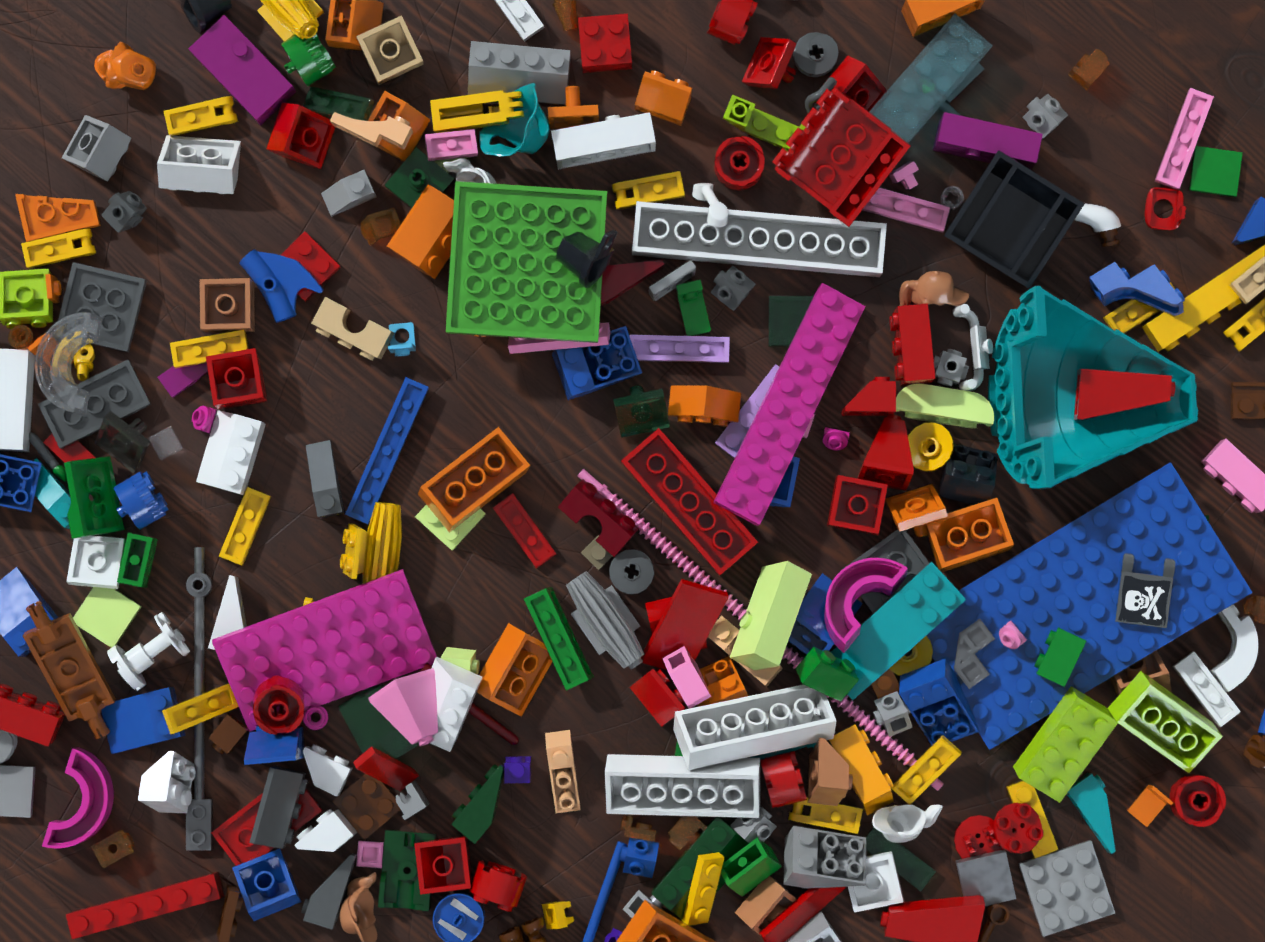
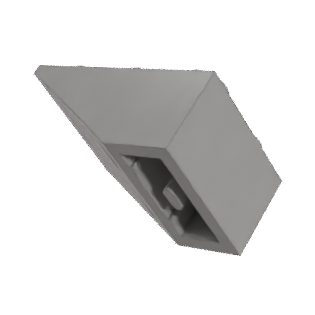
(823, 859)

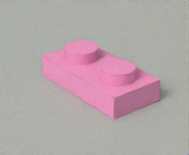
(451, 145)

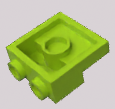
(25, 298)

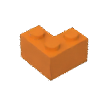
(704, 404)

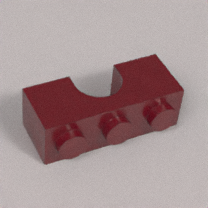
(616, 527)

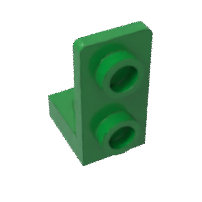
(693, 308)

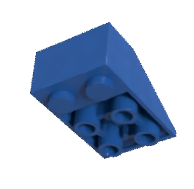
(597, 367)
(18, 482)
(810, 624)
(937, 702)

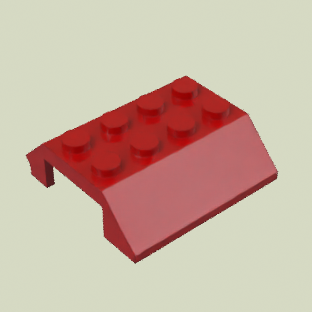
(841, 155)

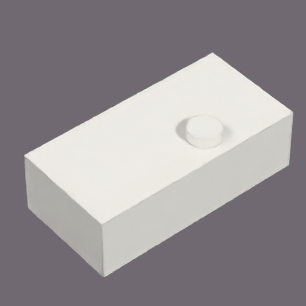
(604, 140)
(16, 399)

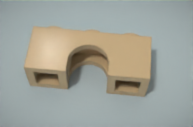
(332, 320)

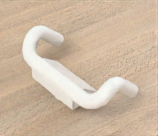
(980, 347)

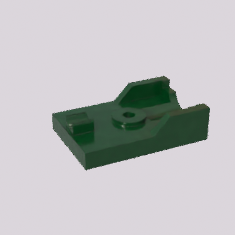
(396, 887)

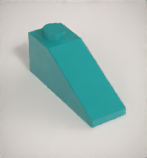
(53, 496)
(1092, 804)

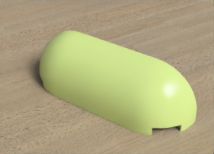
(944, 406)

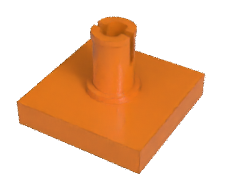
(573, 113)
(916, 509)

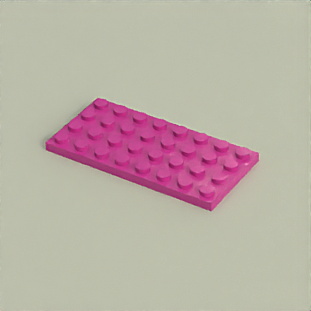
(330, 645)

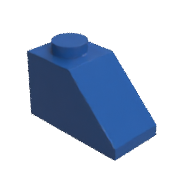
(1254, 224)

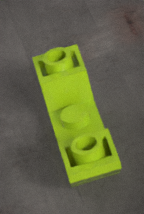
(758, 123)

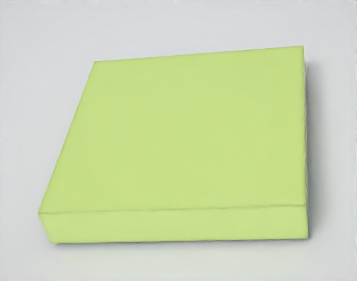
(106, 614)

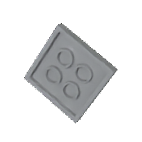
(1066, 888)

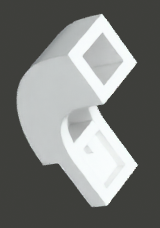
(1243, 650)

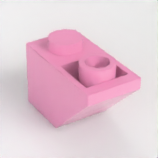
(687, 677)

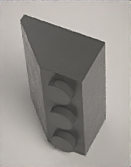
(279, 807)

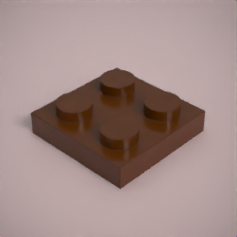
(367, 805)
(227, 923)

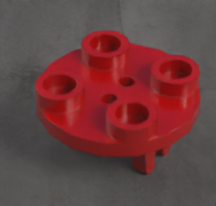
(1023, 838)
(966, 842)

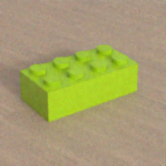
(1164, 722)
(1065, 744)

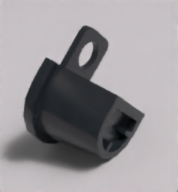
(204, 11)
(586, 256)

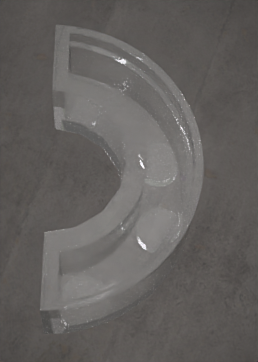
(55, 359)

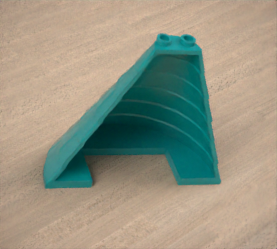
(1036, 392)

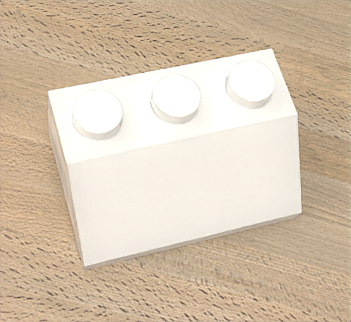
(199, 164)
(231, 452)
(454, 695)

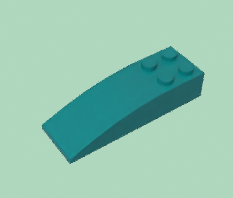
(900, 625)

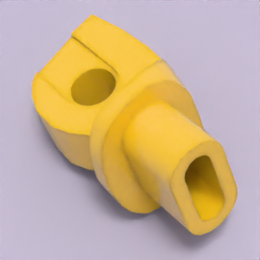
(82, 363)

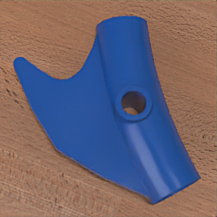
(288, 279)

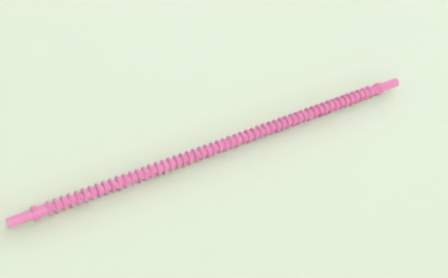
(739, 611)

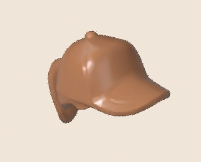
(932, 288)
(357, 909)

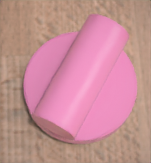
(1011, 636)

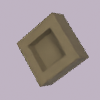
(596, 554)

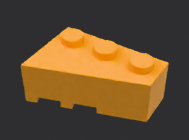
(868, 780)

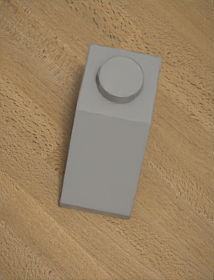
(348, 193)

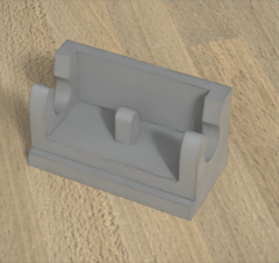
(413, 801)

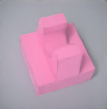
(905, 175)

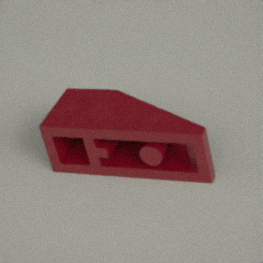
(623, 277)

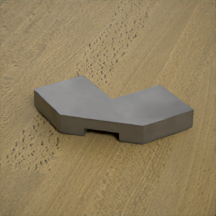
(969, 643)

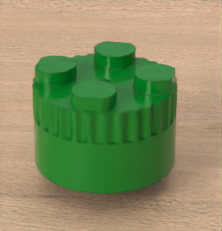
(307, 58)

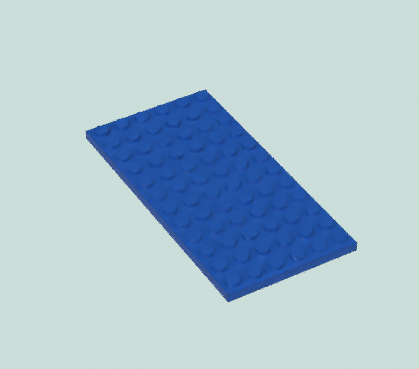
(1075, 586)

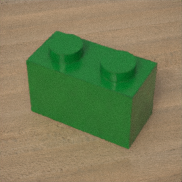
(137, 560)
(1060, 656)
(827, 673)
(749, 867)

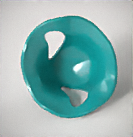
(526, 132)

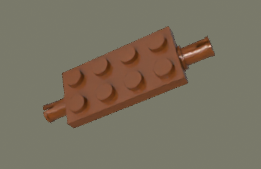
(69, 668)

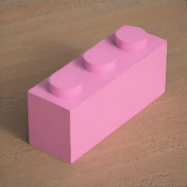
(1237, 474)

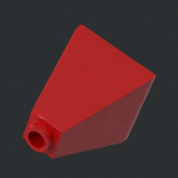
(889, 456)

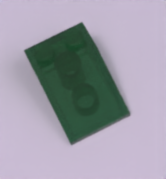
(371, 727)

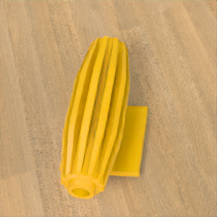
(292, 17)
(378, 549)

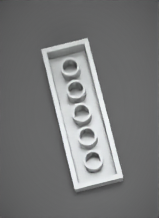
(753, 725)
(668, 788)

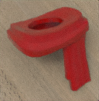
(1176, 199)

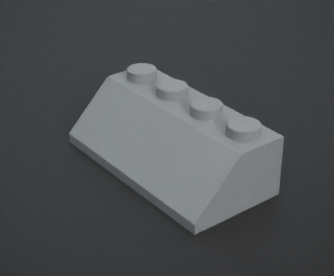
(513, 66)

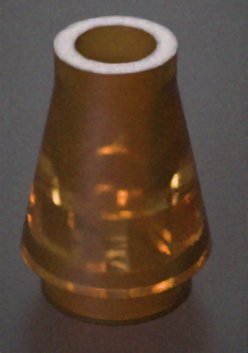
(566, 13)
(20, 337)

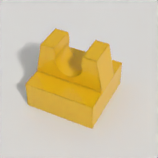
(555, 915)

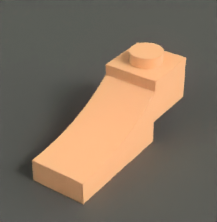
(392, 130)
(725, 635)

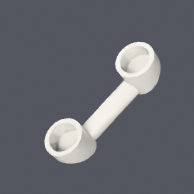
(717, 211)

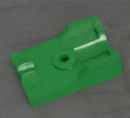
(96, 516)

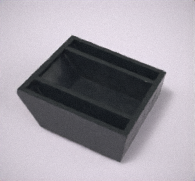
(1014, 219)

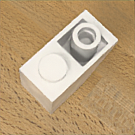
(325, 771)

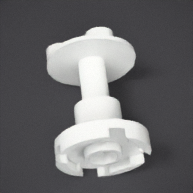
(141, 656)

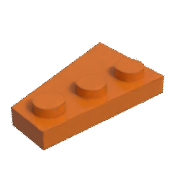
(55, 216)

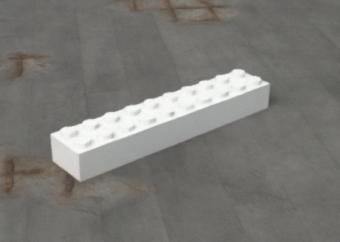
(759, 240)

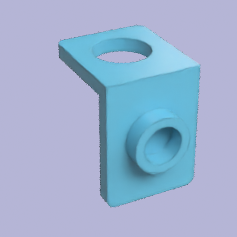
(402, 349)

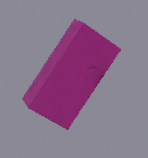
(242, 70)
(982, 140)

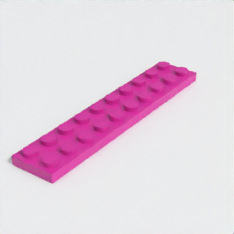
(789, 404)

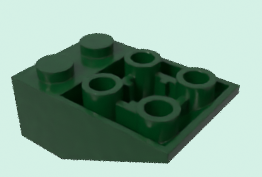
(481, 810)

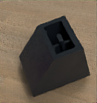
(969, 475)

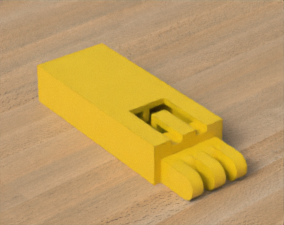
(467, 111)

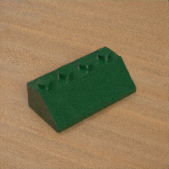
(676, 883)

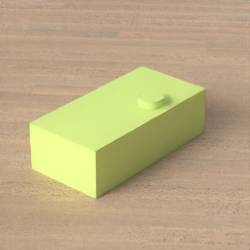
(770, 615)

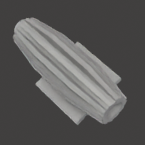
(605, 620)

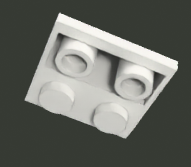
(168, 784)
(328, 835)

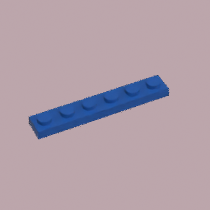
(387, 450)

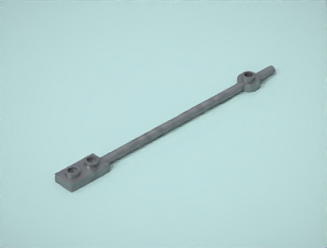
(200, 811)

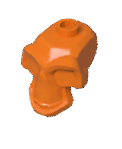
(125, 68)

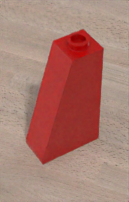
(1114, 391)
(935, 919)

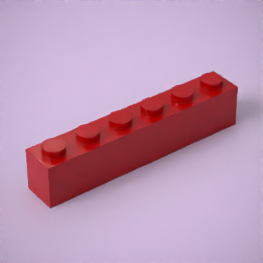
(145, 905)

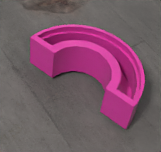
(848, 585)
(95, 806)

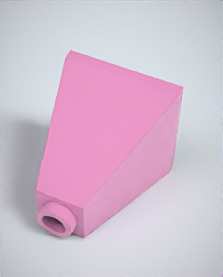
(410, 706)

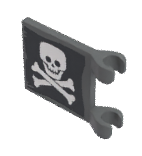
(1144, 597)

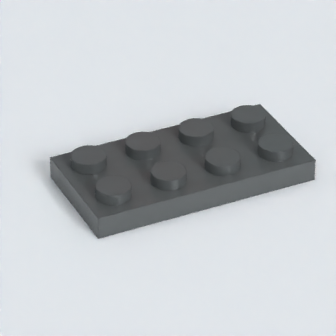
(111, 390)

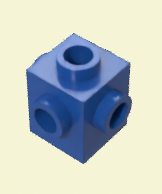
(639, 857)

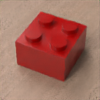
(605, 43)
(857, 505)

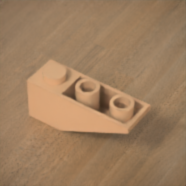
(562, 771)

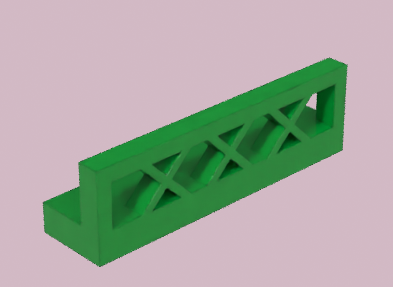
(558, 638)

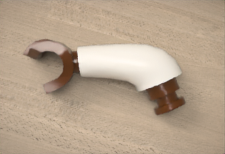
(1102, 221)

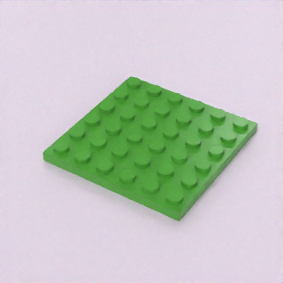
(507, 266)

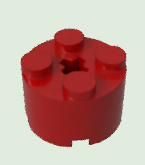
(730, 20)
(739, 177)
(278, 691)
(783, 779)
(1209, 808)
(497, 885)

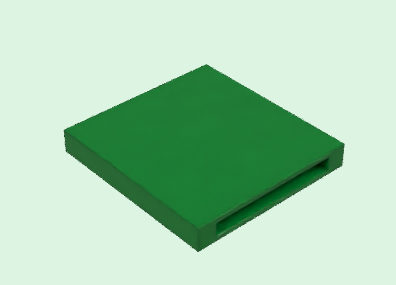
(1215, 171)

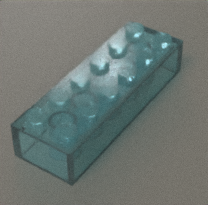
(931, 78)

